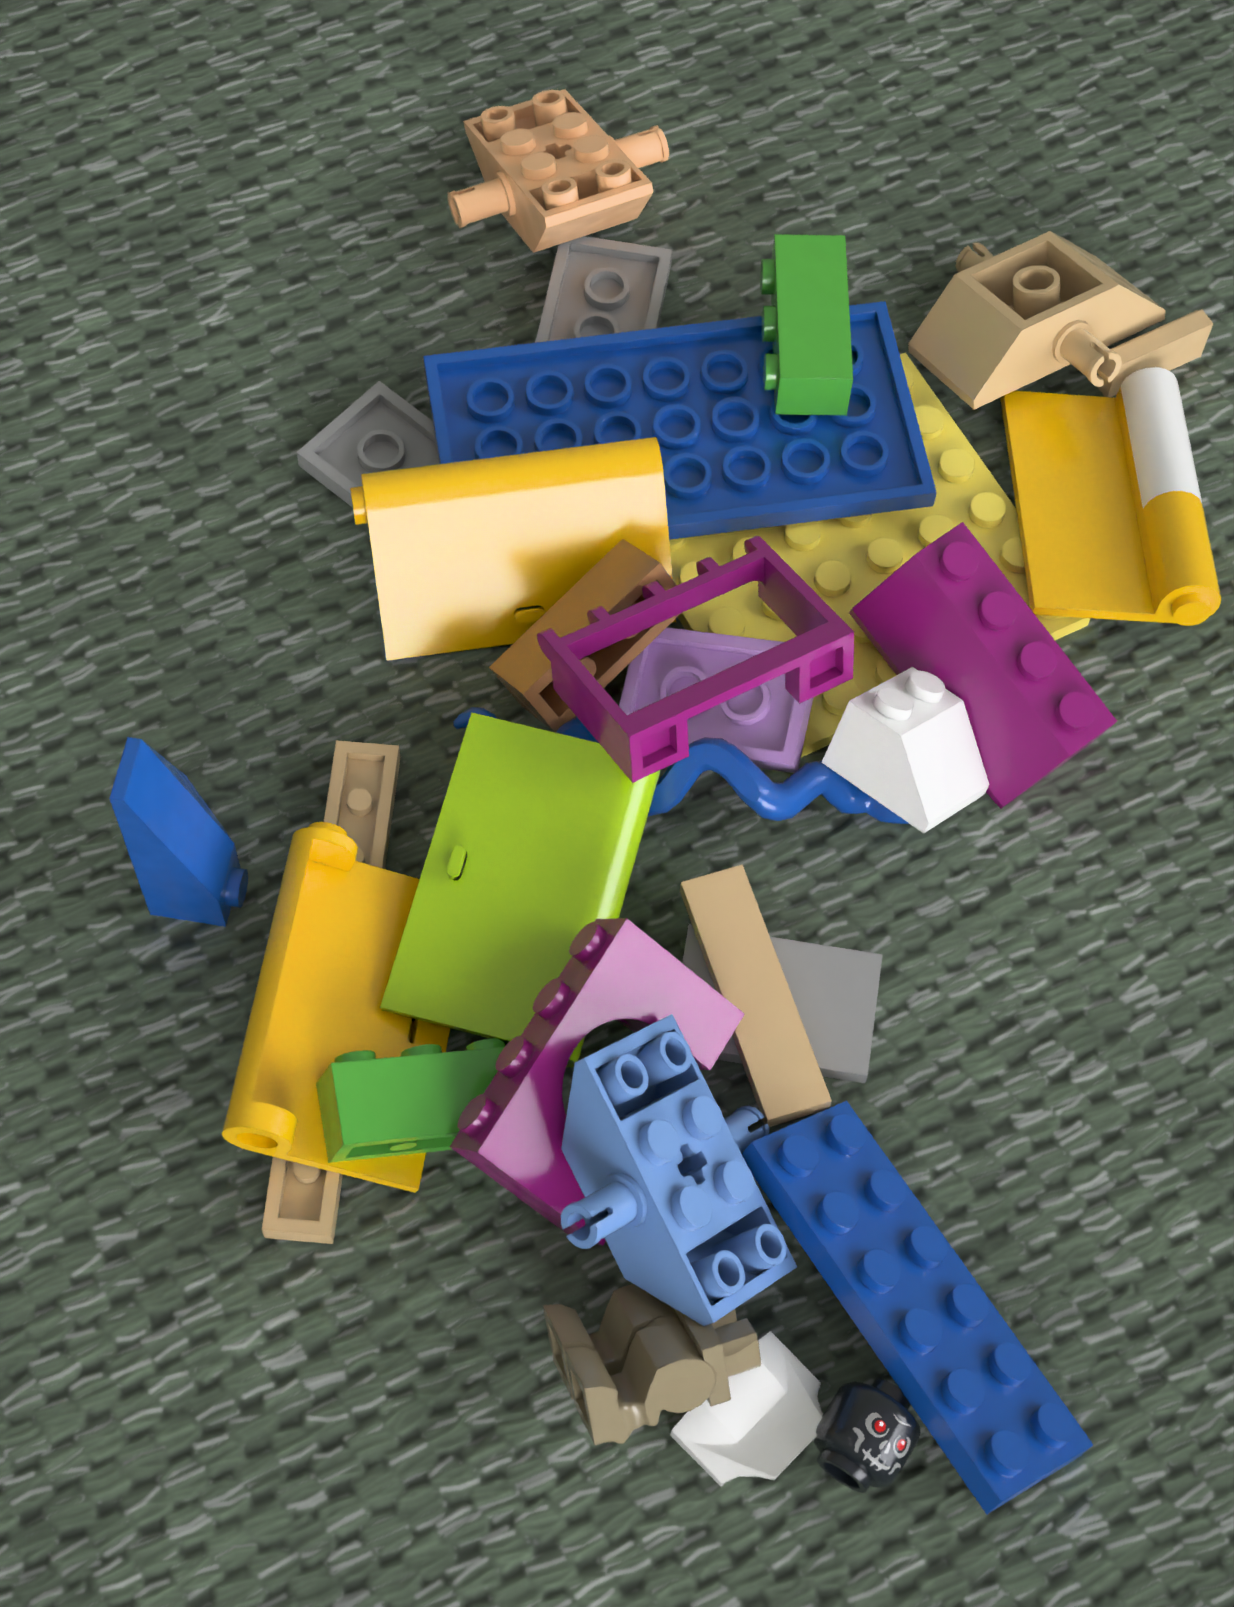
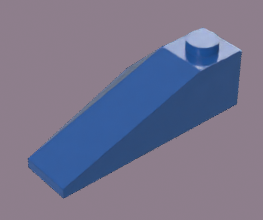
(174, 840)

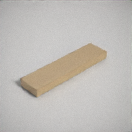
(750, 977)

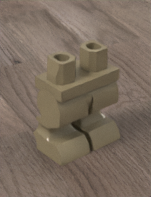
(645, 1361)

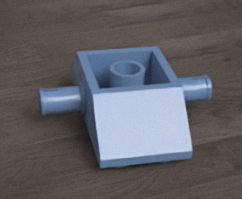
(668, 1177)

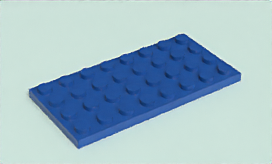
(706, 403)

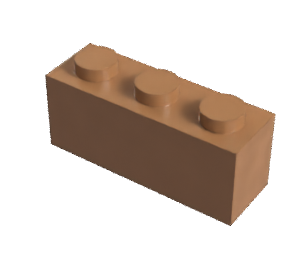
(614, 585)

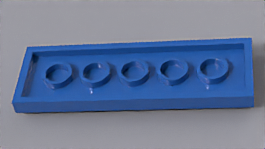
(917, 1305)

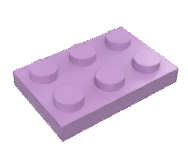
(759, 722)

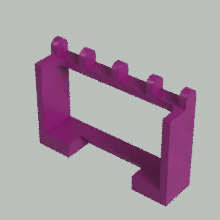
(659, 732)

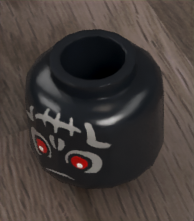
(866, 1435)

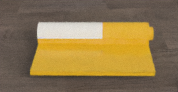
(1110, 504)

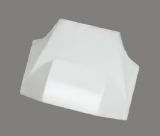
(763, 1424)

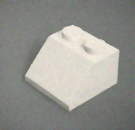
(910, 749)

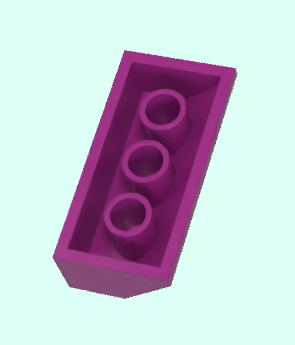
(972, 630)

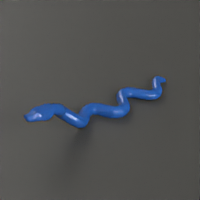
(751, 784)

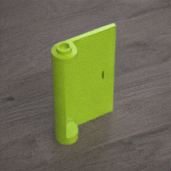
(547, 852)

